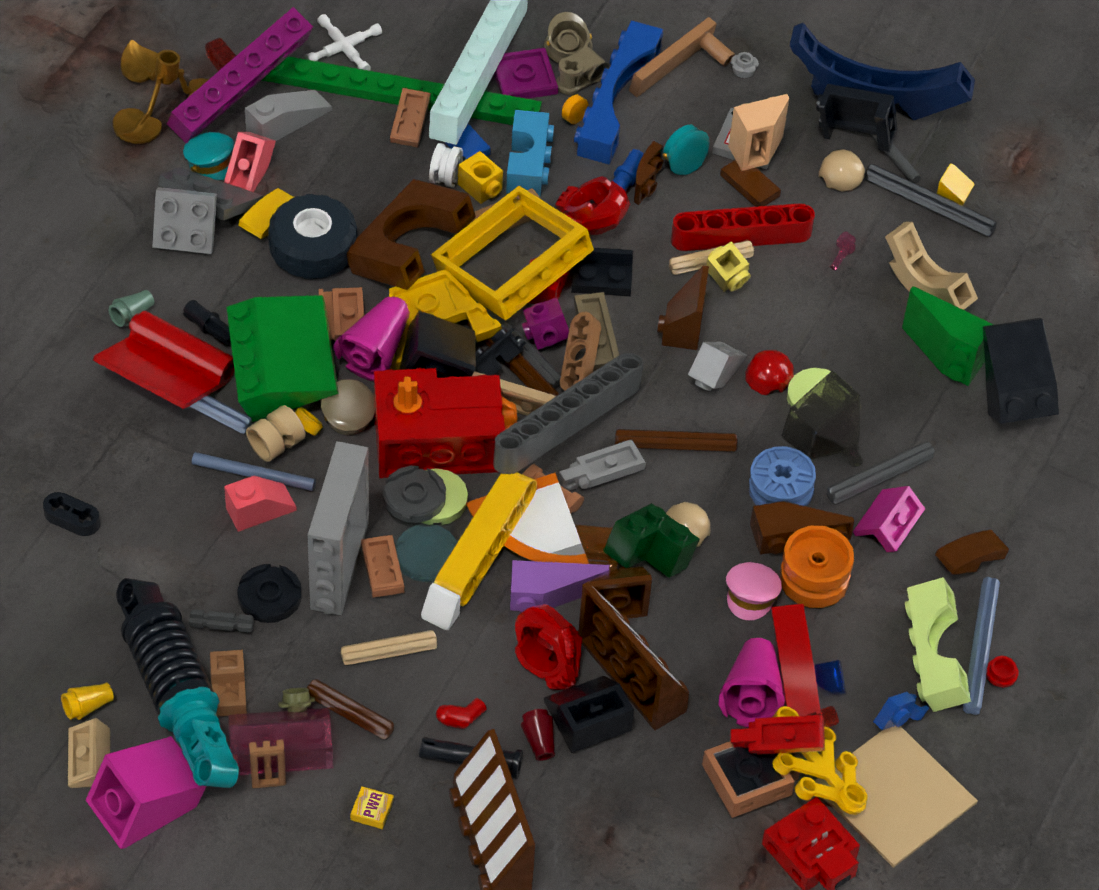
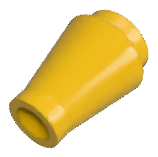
(84, 700)

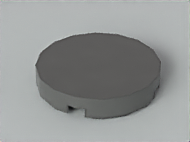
(414, 494)

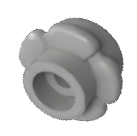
(744, 64)

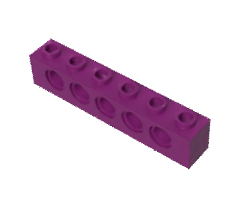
(239, 75)

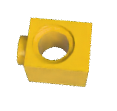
(480, 177)

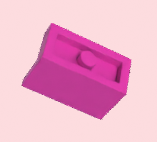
(891, 517)

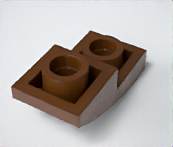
(646, 172)
(968, 552)

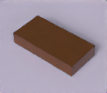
(751, 184)

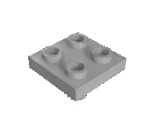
(184, 220)

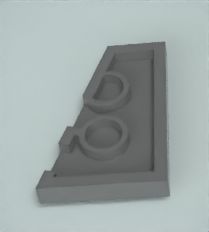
(230, 199)

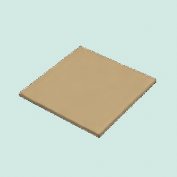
(906, 795)

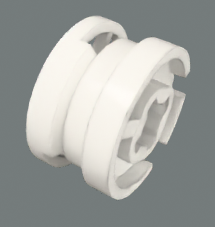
(445, 165)

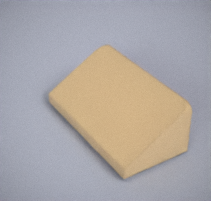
(86, 751)

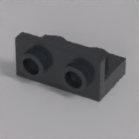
(605, 272)

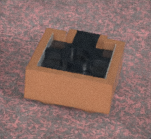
(746, 778)

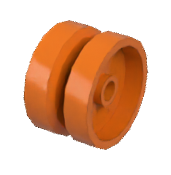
(816, 566)

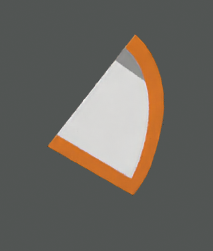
(545, 528)

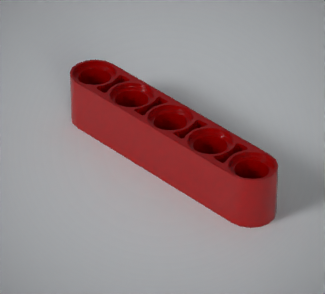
(757, 224)

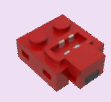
(813, 847)

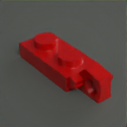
(782, 735)

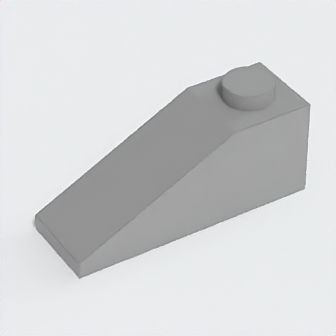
(284, 113)

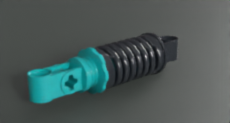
(176, 681)

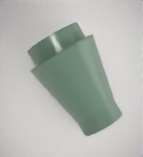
(126, 307)

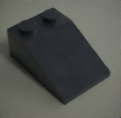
(1019, 371)

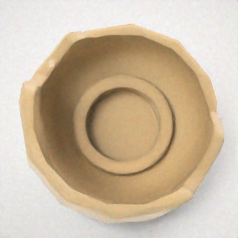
(842, 170)
(692, 517)

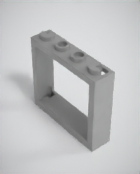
(341, 523)

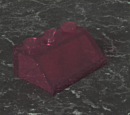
(304, 735)

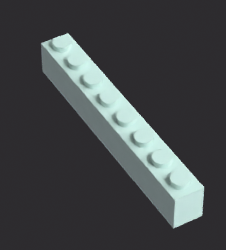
(475, 69)

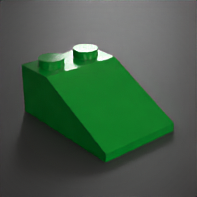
(945, 335)

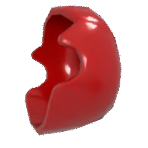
(769, 372)

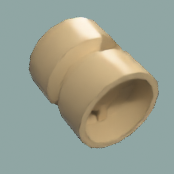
(272, 435)

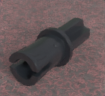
(207, 321)

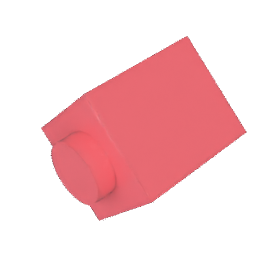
(249, 160)
(257, 501)

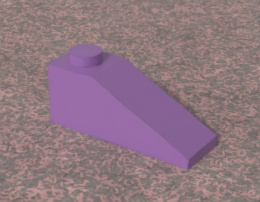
(549, 582)

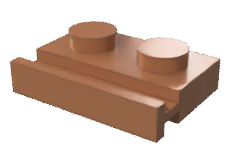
(343, 309)

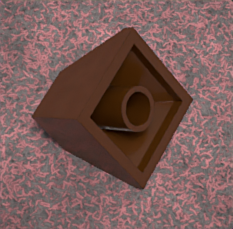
(684, 313)
(626, 590)

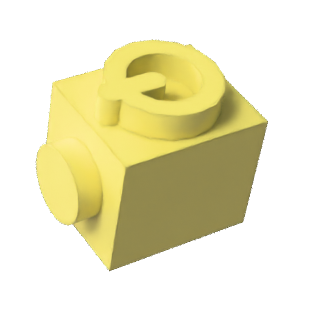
(728, 267)

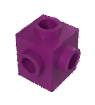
(545, 323)

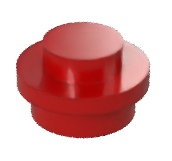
(1002, 671)

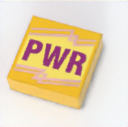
(372, 807)

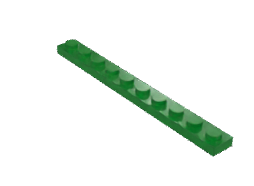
(387, 87)

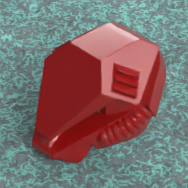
(598, 217)
(545, 635)

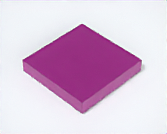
(526, 74)

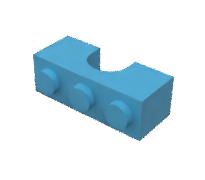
(529, 135)

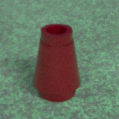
(539, 733)

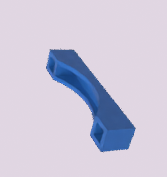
(601, 129)

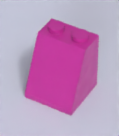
(143, 790)

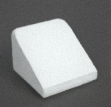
(441, 607)

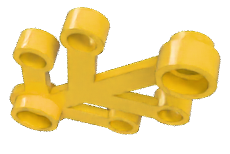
(845, 792)

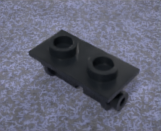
(503, 345)

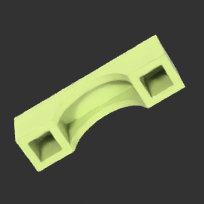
(932, 612)

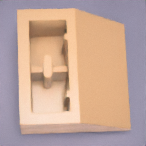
(757, 131)

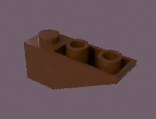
(777, 521)

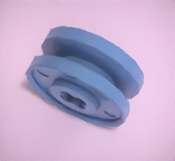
(782, 476)

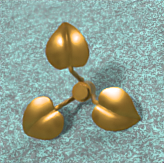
(138, 66)

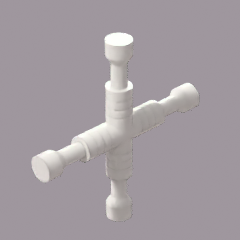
(344, 43)

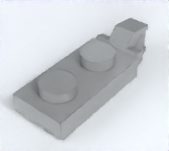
(602, 466)

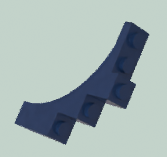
(917, 92)

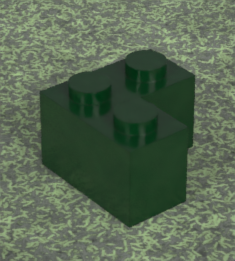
(651, 537)

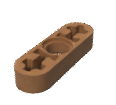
(576, 342)

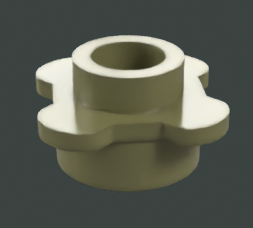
(296, 699)

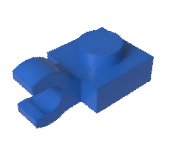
(899, 710)

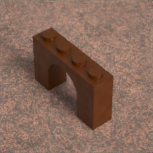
(416, 206)

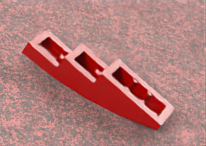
(795, 659)

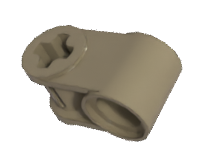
(580, 71)

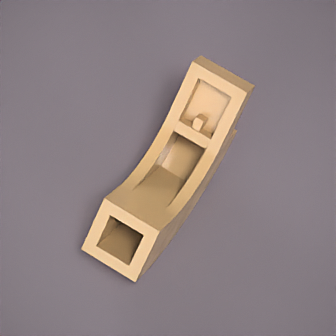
(917, 269)

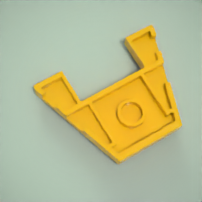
(446, 299)

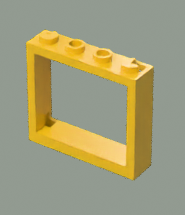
(537, 275)

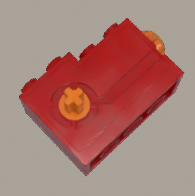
(438, 420)

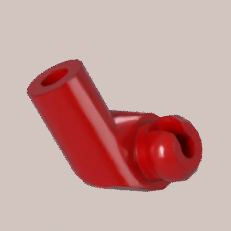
(460, 716)

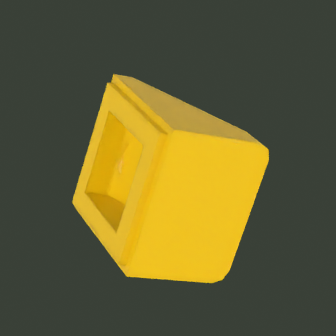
(955, 185)

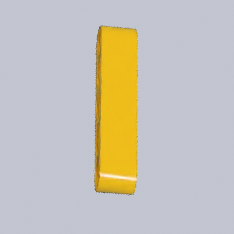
(486, 535)

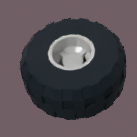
(312, 236)

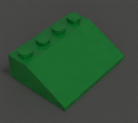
(281, 353)

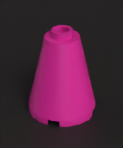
(374, 338)
(753, 684)

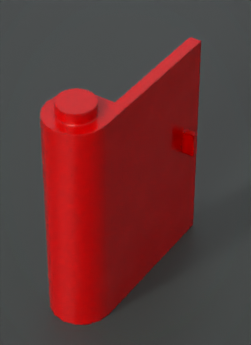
(168, 361)

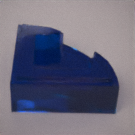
(830, 677)

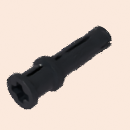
(457, 753)

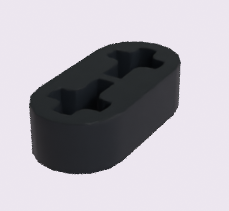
(70, 516)

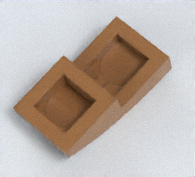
(228, 681)

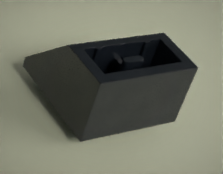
(591, 712)

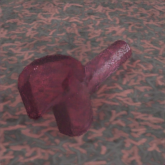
(847, 245)

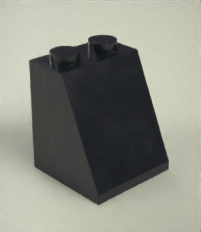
(439, 345)

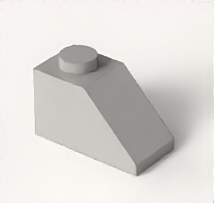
(715, 365)

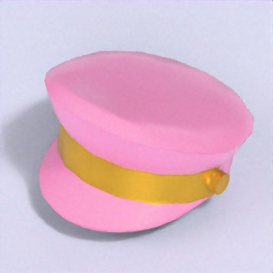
(752, 590)

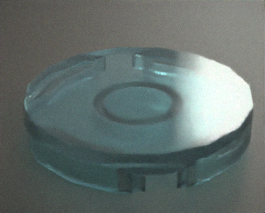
(424, 551)

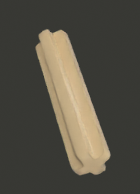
(696, 260)
(388, 647)

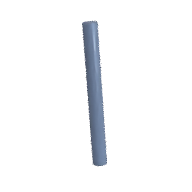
(252, 470)

